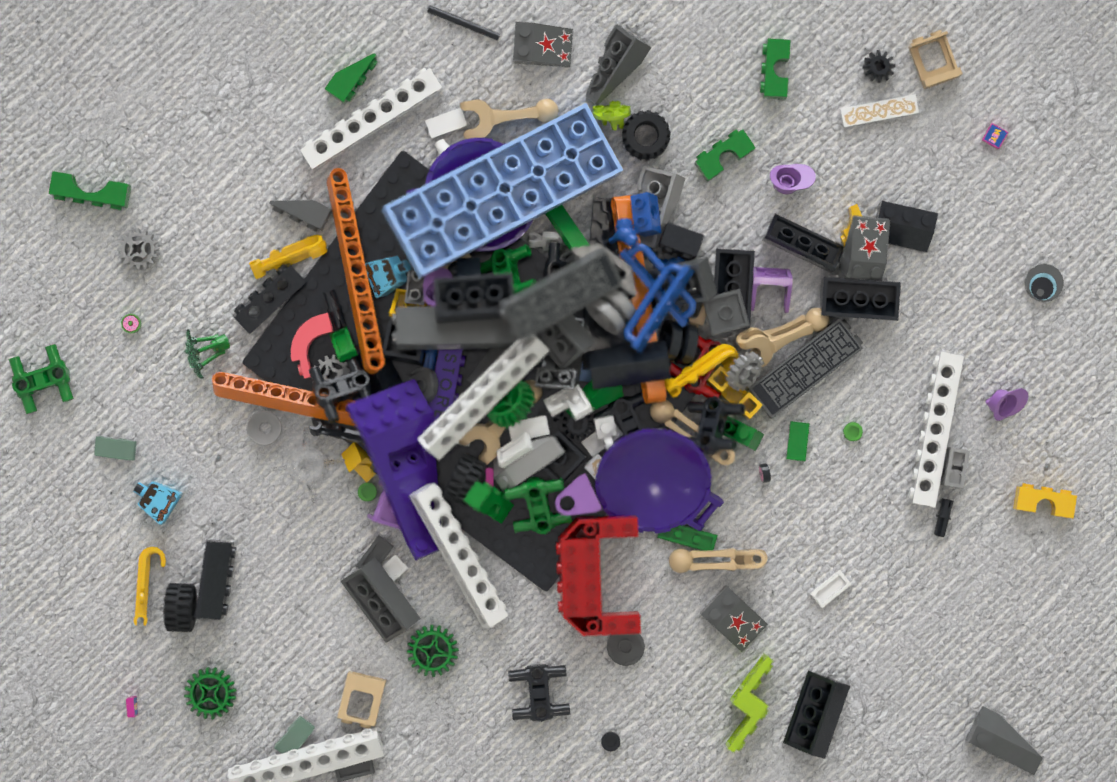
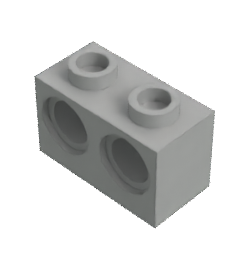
(955, 467)

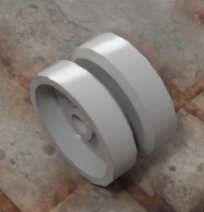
(611, 311)

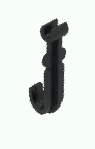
(335, 431)

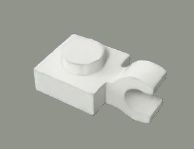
(537, 240)
(605, 429)

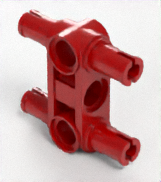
(702, 388)

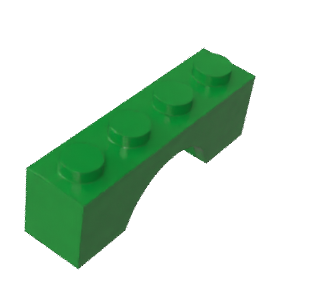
(65, 186)

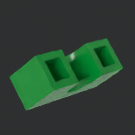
(775, 51)
(709, 162)
(489, 501)

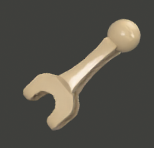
(544, 111)
(769, 341)
(663, 413)
(490, 432)
(682, 560)

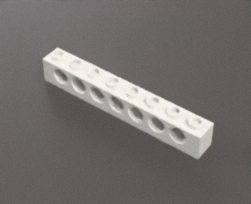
(367, 129)
(954, 364)
(482, 395)
(421, 499)
(314, 758)

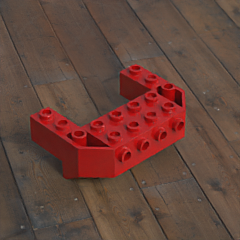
(581, 575)

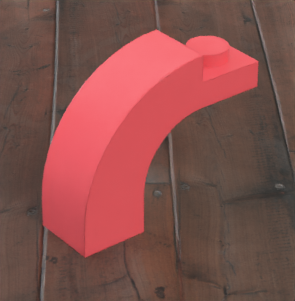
(303, 338)

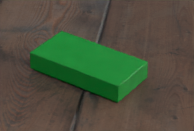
(343, 344)
(797, 441)

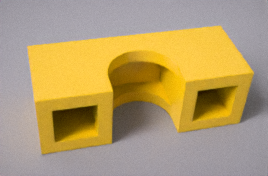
(718, 381)
(1062, 503)

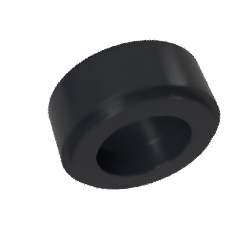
(764, 473)
(610, 741)

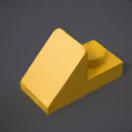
(358, 460)

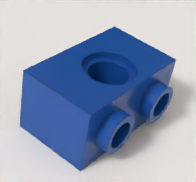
(646, 214)

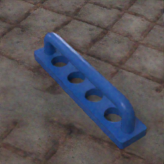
(628, 256)
(663, 307)

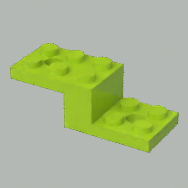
(749, 703)

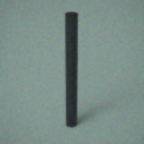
(464, 23)

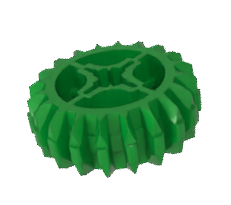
(513, 406)
(428, 666)
(216, 699)

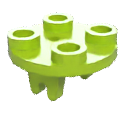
(613, 113)

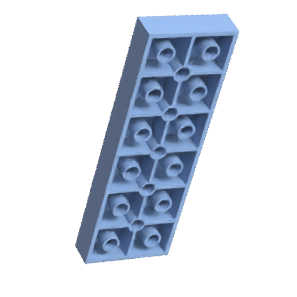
(502, 190)

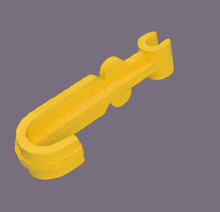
(308, 247)
(702, 366)
(143, 581)

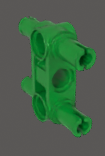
(509, 265)
(40, 379)
(538, 505)

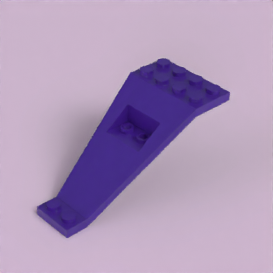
(391, 429)

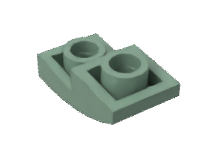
(115, 448)
(295, 735)

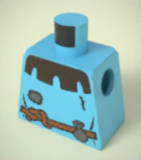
(387, 275)
(157, 500)

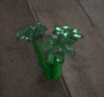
(219, 344)

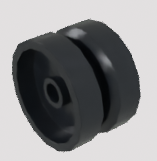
(680, 341)

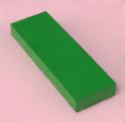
(566, 228)
(690, 537)

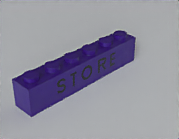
(448, 377)

